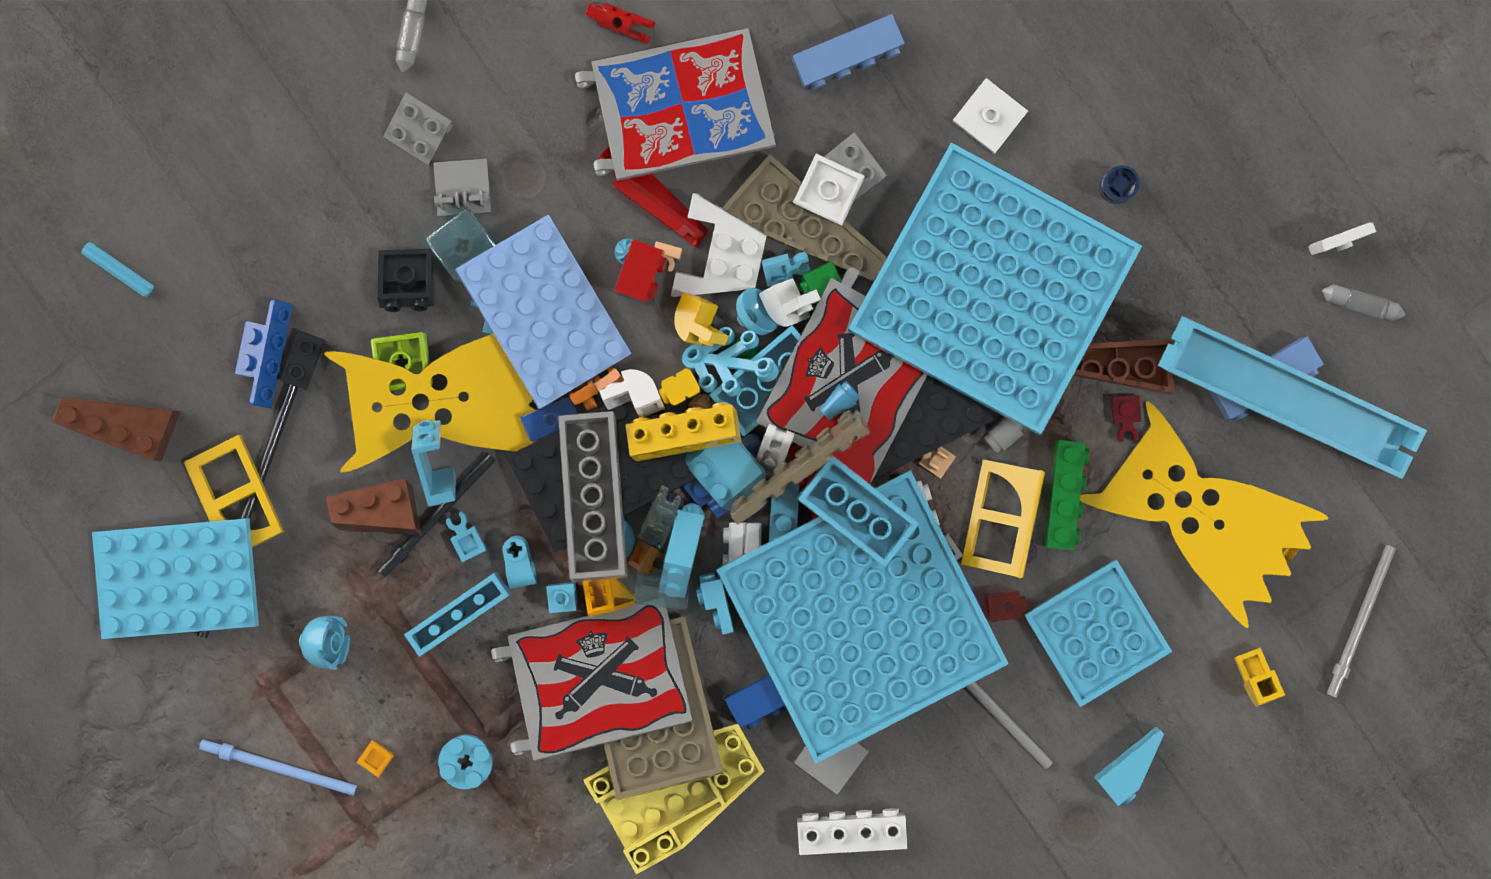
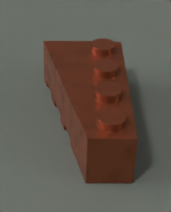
(1128, 364)
(128, 427)

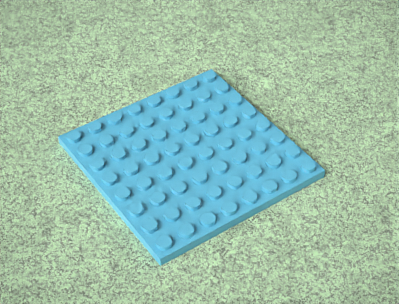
(995, 288)
(858, 638)

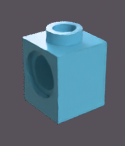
(562, 597)

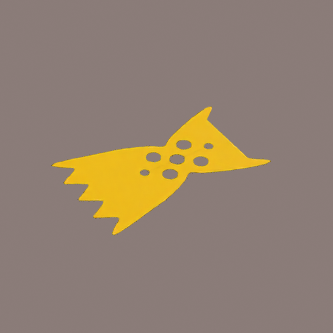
(484, 420)
(1225, 559)

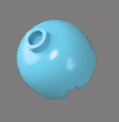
(324, 642)

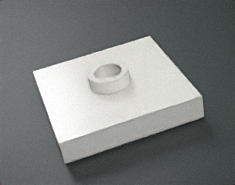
(990, 116)
(829, 189)
(1342, 240)

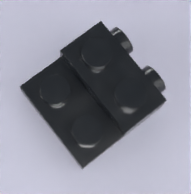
(405, 279)

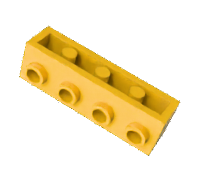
(683, 432)

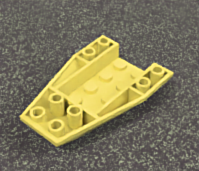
(670, 818)

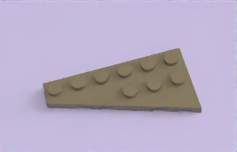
(768, 206)
(806, 462)

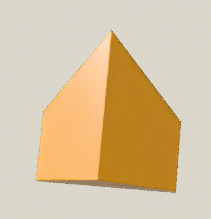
(606, 596)

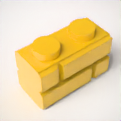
(678, 388)

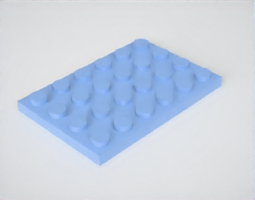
(543, 311)

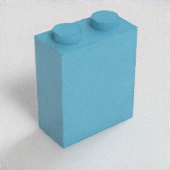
(681, 554)

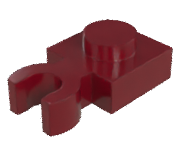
(1126, 411)

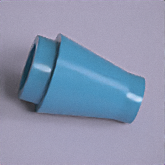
(840, 400)

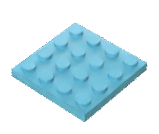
(1097, 633)

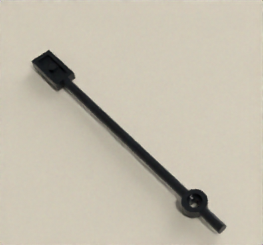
(297, 374)

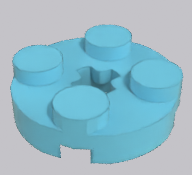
(452, 770)

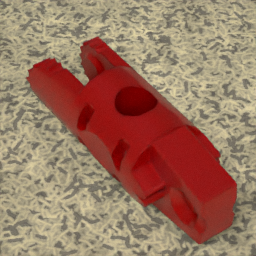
(608, 15)

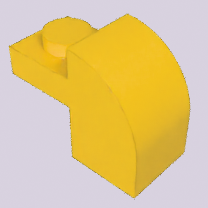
(694, 319)
(1259, 681)

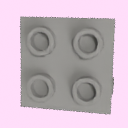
(417, 128)
(856, 157)
(461, 187)

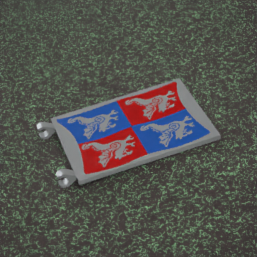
(680, 105)

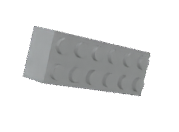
(592, 496)

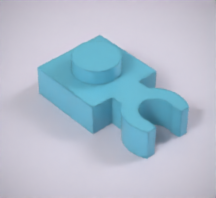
(782, 268)
(467, 541)

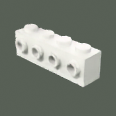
(851, 832)

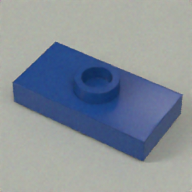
(546, 420)

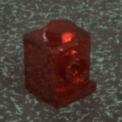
(995, 603)

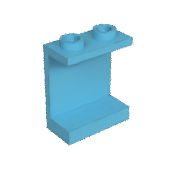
(439, 484)

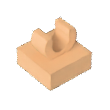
(671, 253)
(937, 461)

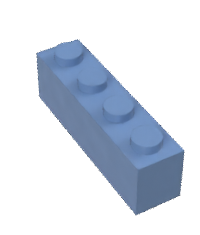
(848, 52)
(1298, 355)

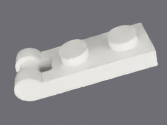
(773, 449)

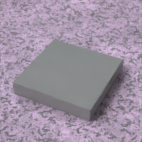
(834, 770)

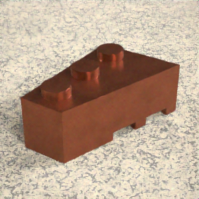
(377, 508)

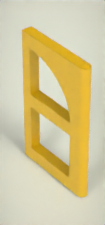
(1028, 486)
(214, 506)

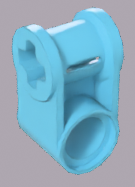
(520, 567)

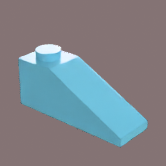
(1128, 771)

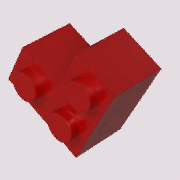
(639, 272)

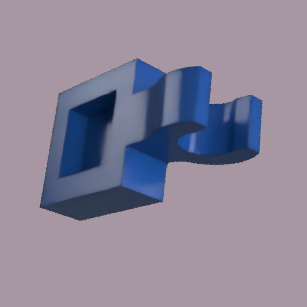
(702, 497)

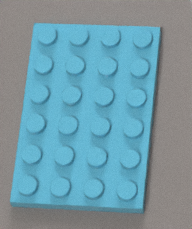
(175, 578)

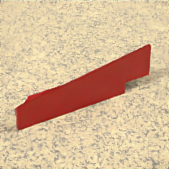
(660, 203)

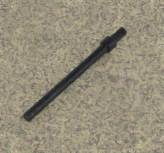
(400, 553)

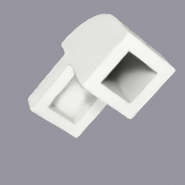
(786, 304)
(636, 388)

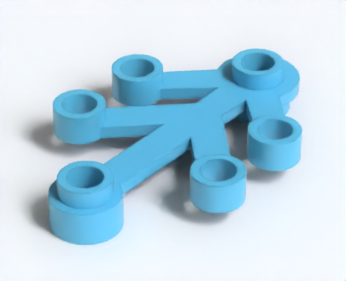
(727, 360)

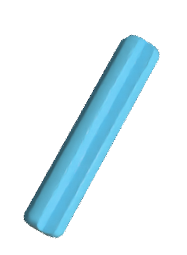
(117, 269)

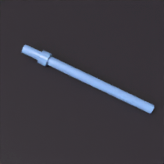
(228, 752)

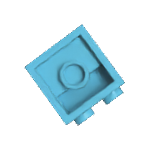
(713, 595)

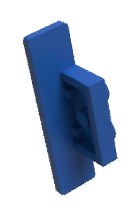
(262, 352)

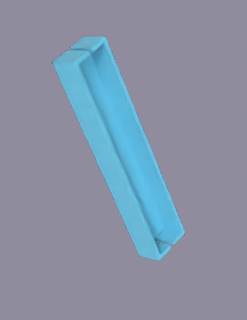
(1291, 397)

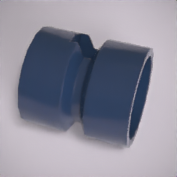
(1119, 184)

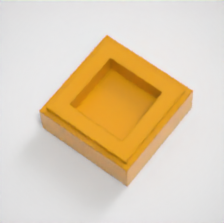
(375, 758)

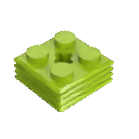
(411, 346)

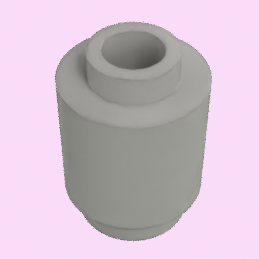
(1003, 434)

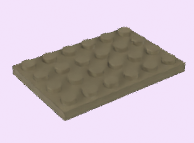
(674, 753)

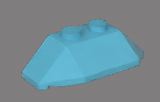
(726, 472)

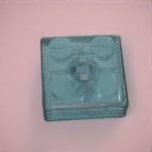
(444, 241)

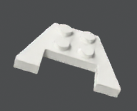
(732, 256)

